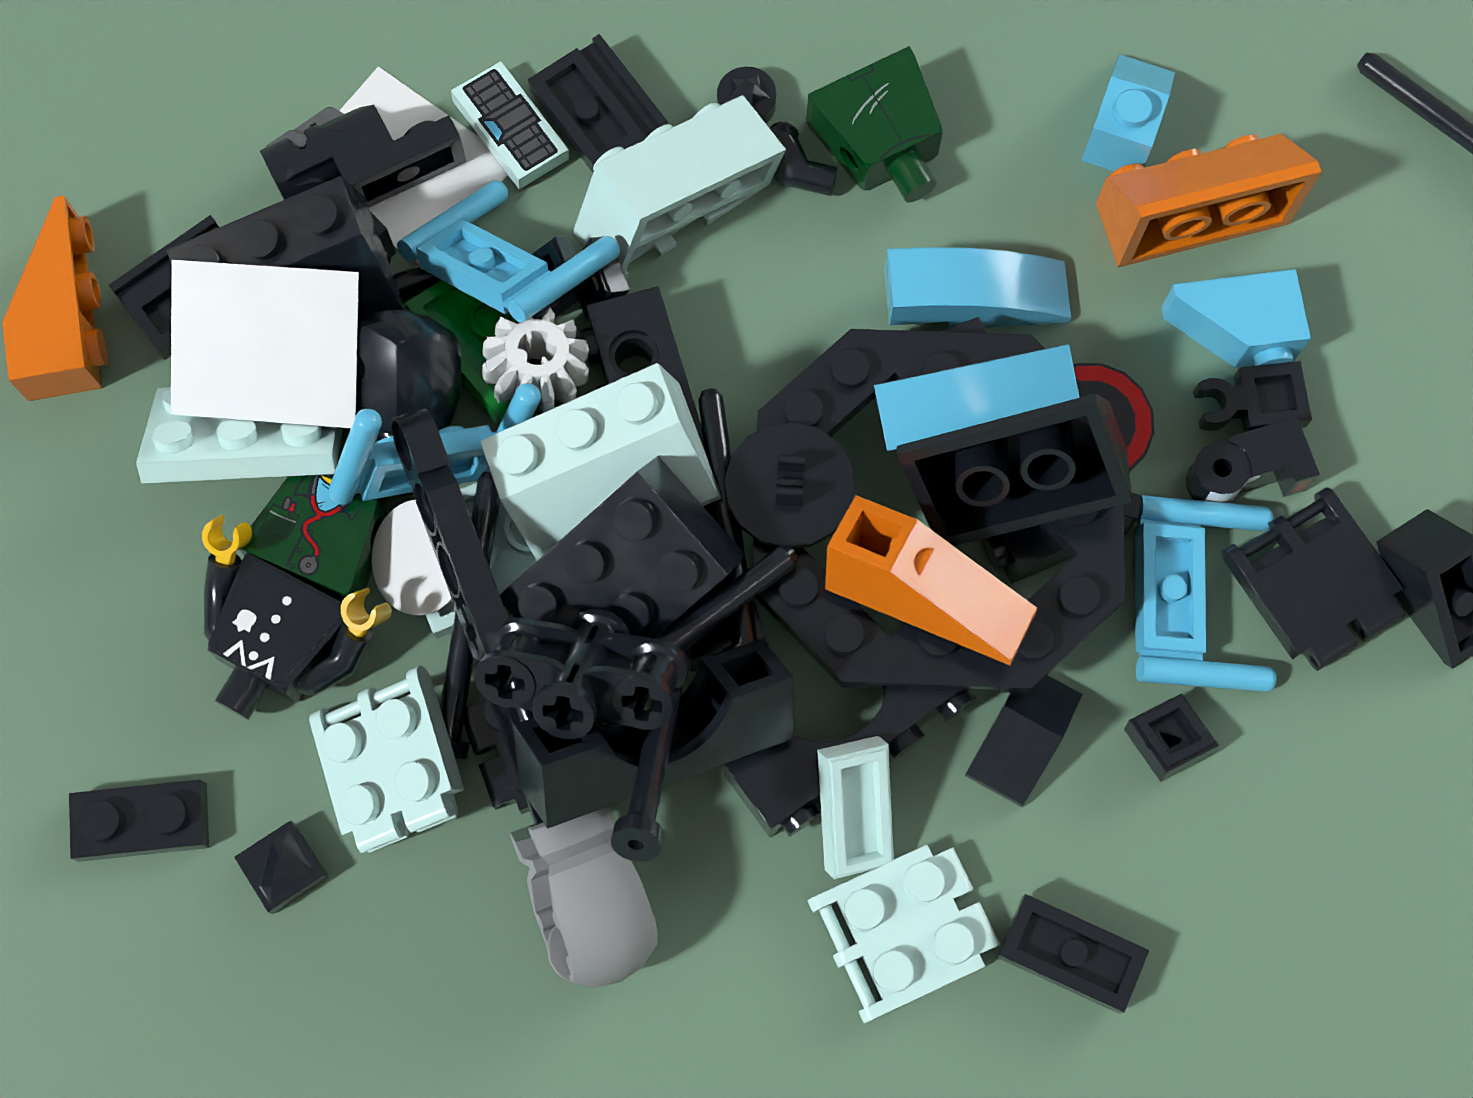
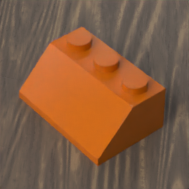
(1204, 197)

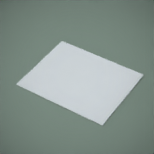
(400, 111)
(264, 343)

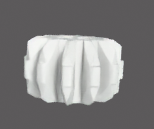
(555, 345)

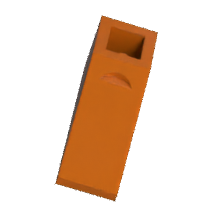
(51, 315)
(924, 581)

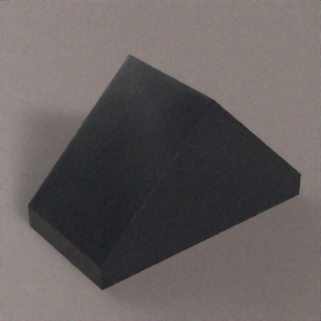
(1024, 739)

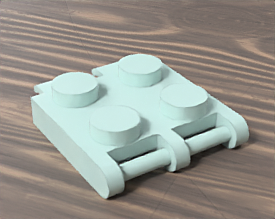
(390, 764)
(907, 928)

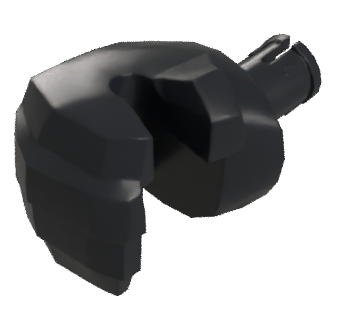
(408, 367)

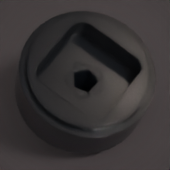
(753, 85)

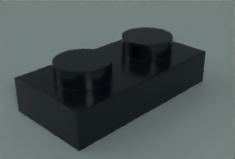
(138, 820)
(1073, 954)

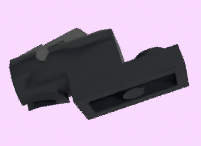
(362, 153)

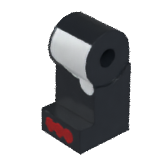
(1253, 460)

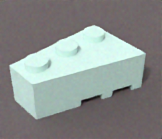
(678, 176)

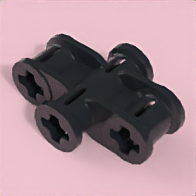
(596, 677)

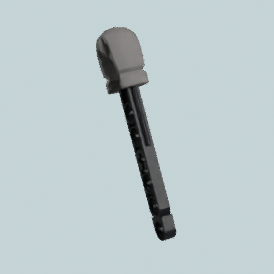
(579, 887)

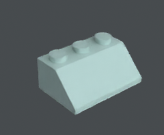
(581, 452)

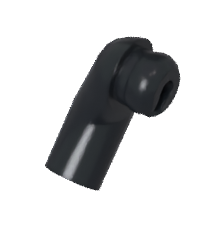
(796, 169)

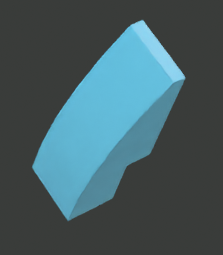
(974, 282)
(974, 394)

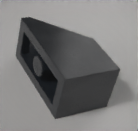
(1436, 574)

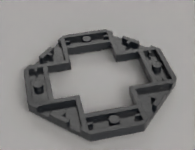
(839, 630)

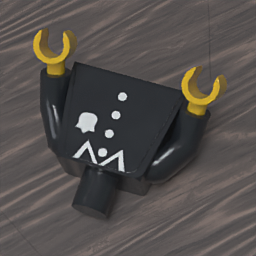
(277, 627)

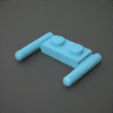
(492, 267)
(377, 469)
(1173, 593)

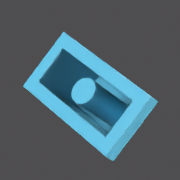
(1129, 114)
(1242, 317)

